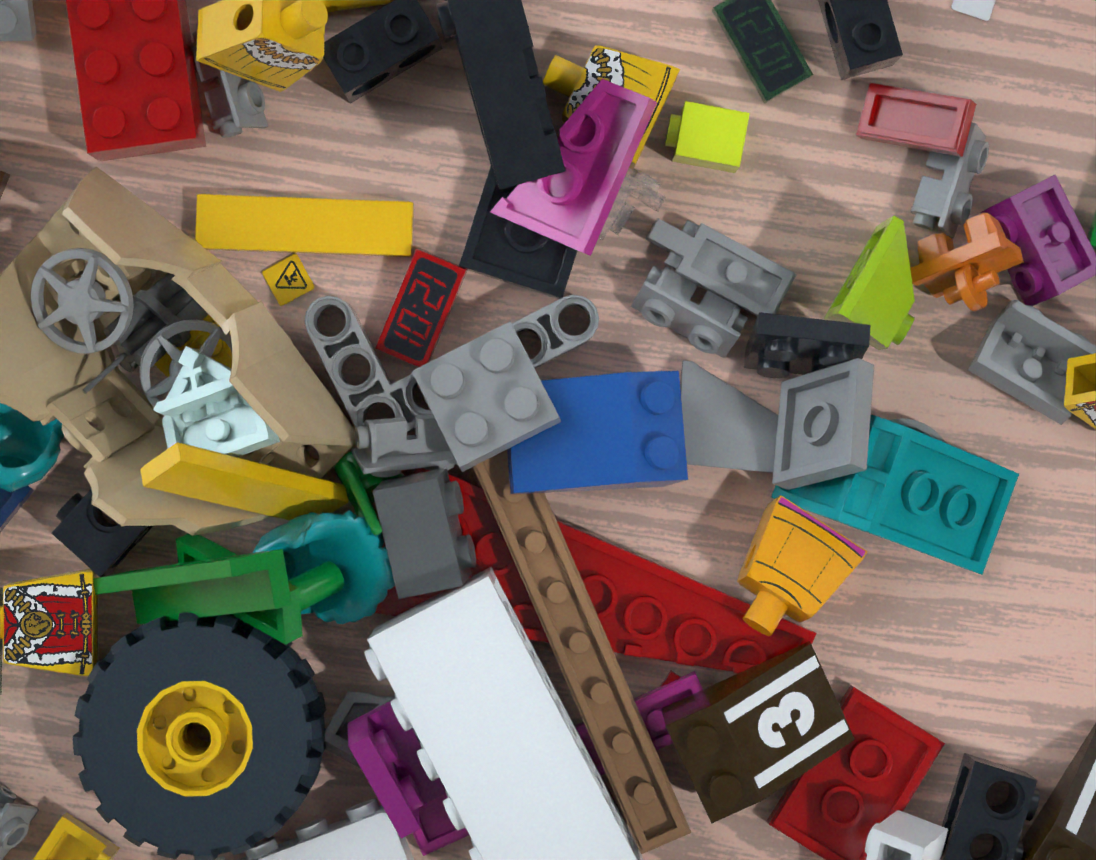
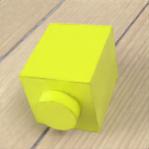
(708, 136)

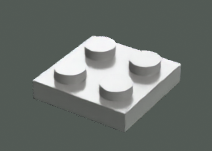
(486, 396)
(823, 424)

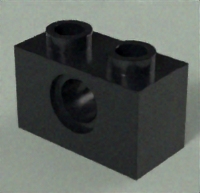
(861, 35)
(92, 537)

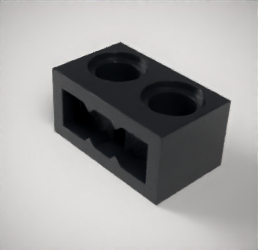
(380, 47)
(971, 816)

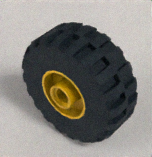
(165, 779)

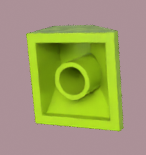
(879, 287)

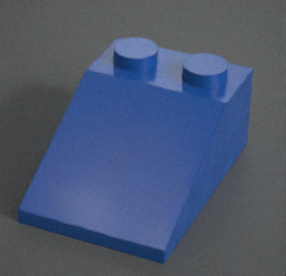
(610, 436)

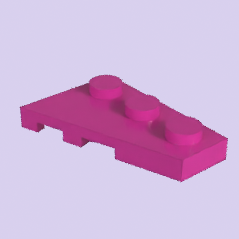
(596, 155)

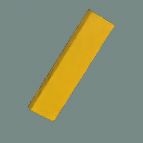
(304, 225)
(240, 483)

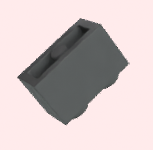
(424, 532)

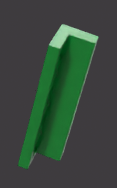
(204, 586)

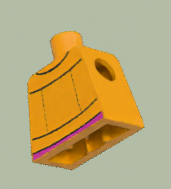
(793, 565)

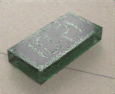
(763, 46)

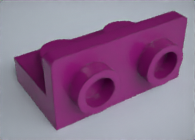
(1050, 241)
(392, 766)

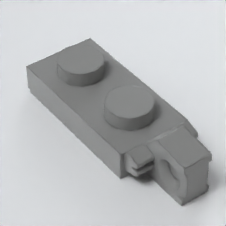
(723, 266)

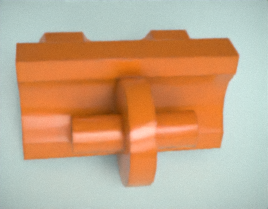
(969, 269)

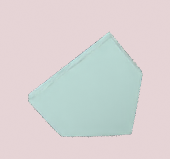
(209, 411)

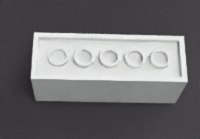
(496, 730)

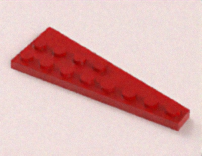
(638, 602)

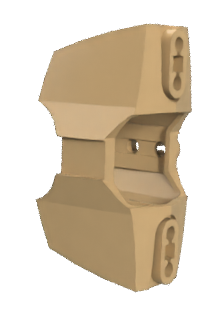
(50, 381)

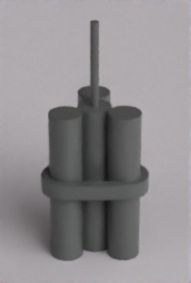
(152, 311)

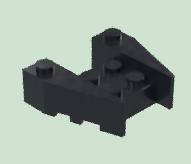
(504, 87)

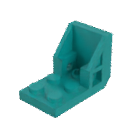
(917, 496)

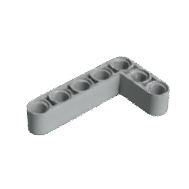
(400, 395)

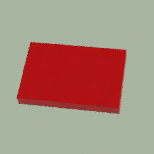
(860, 784)

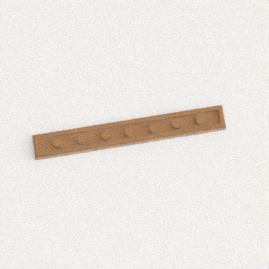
(585, 658)

